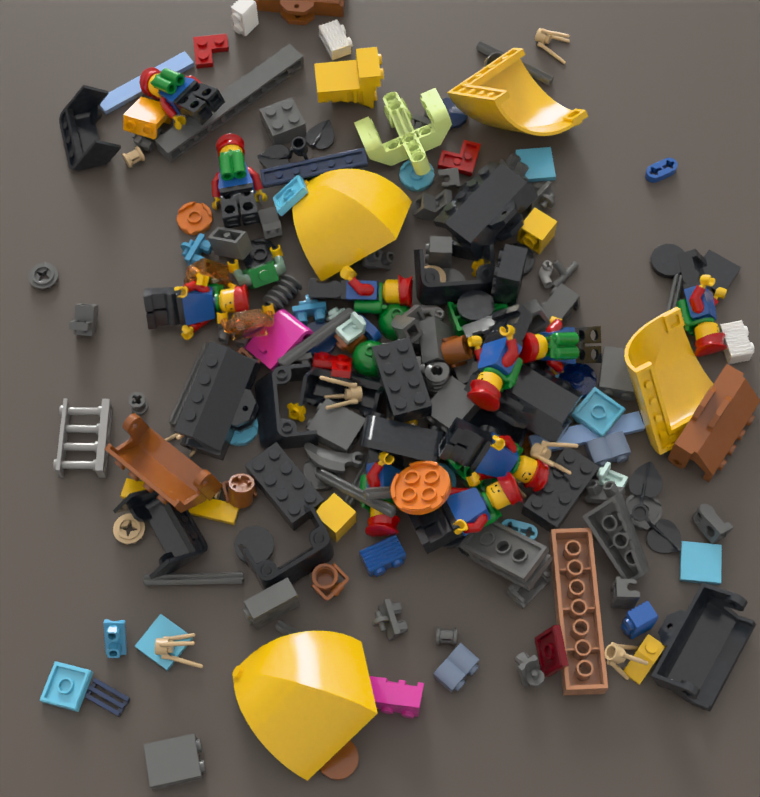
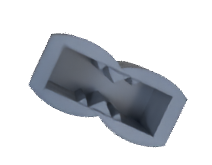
(608, 448)
(456, 668)

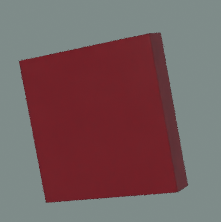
(551, 651)

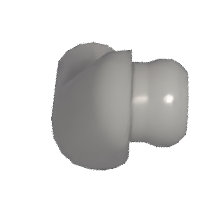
(545, 273)
(433, 310)

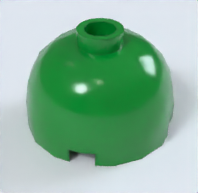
(386, 317)
(362, 358)

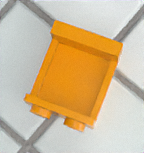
(145, 118)

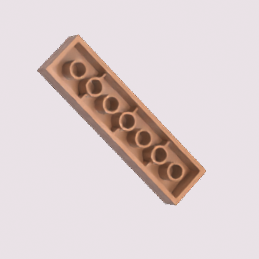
(578, 610)

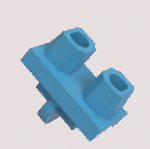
(193, 249)
(308, 309)
(115, 638)

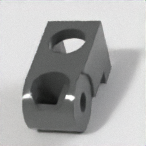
(711, 524)

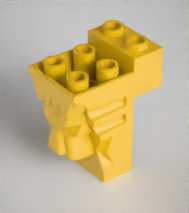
(350, 79)

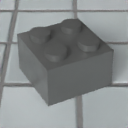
(283, 121)

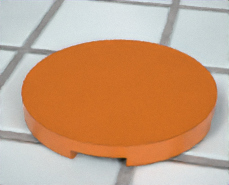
(421, 488)

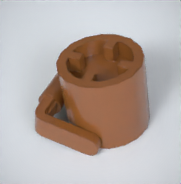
(456, 350)
(240, 490)
(326, 581)

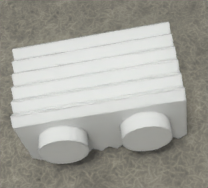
(244, 16)
(335, 40)
(737, 342)

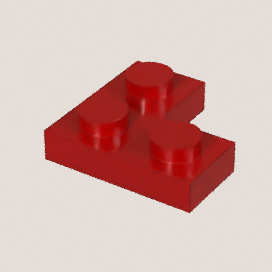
(206, 45)
(464, 161)
(339, 365)

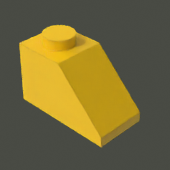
(648, 651)

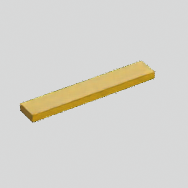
(213, 509)

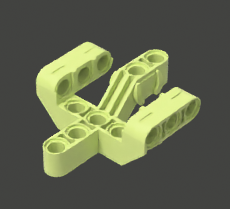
(410, 143)

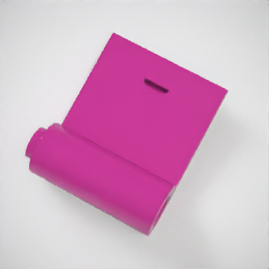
(281, 338)

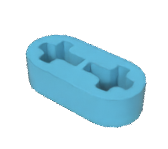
(522, 527)

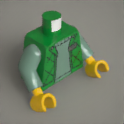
(262, 273)

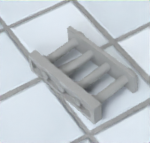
(102, 429)

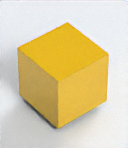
(537, 230)
(336, 516)

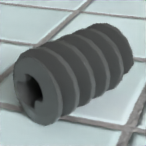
(281, 291)
(436, 376)

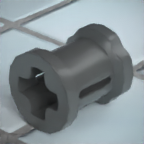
(138, 403)
(446, 636)

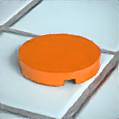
(194, 218)

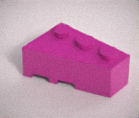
(397, 697)

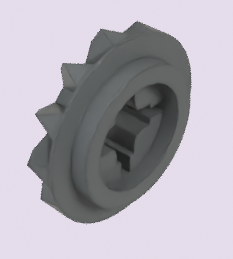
(43, 269)

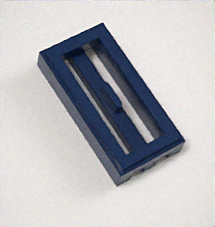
(91, 688)

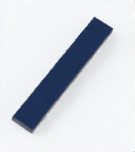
(313, 167)

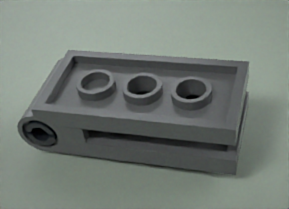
(507, 554)

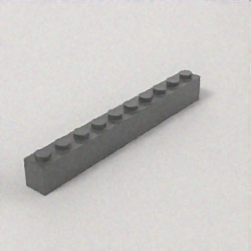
(237, 99)

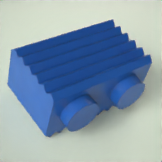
(382, 556)
(639, 620)

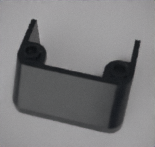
(80, 131)
(433, 292)
(314, 390)
(270, 426)
(401, 438)
(174, 530)
(301, 565)

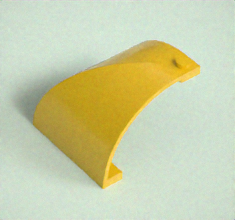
(511, 100)
(347, 218)
(665, 378)
(305, 696)

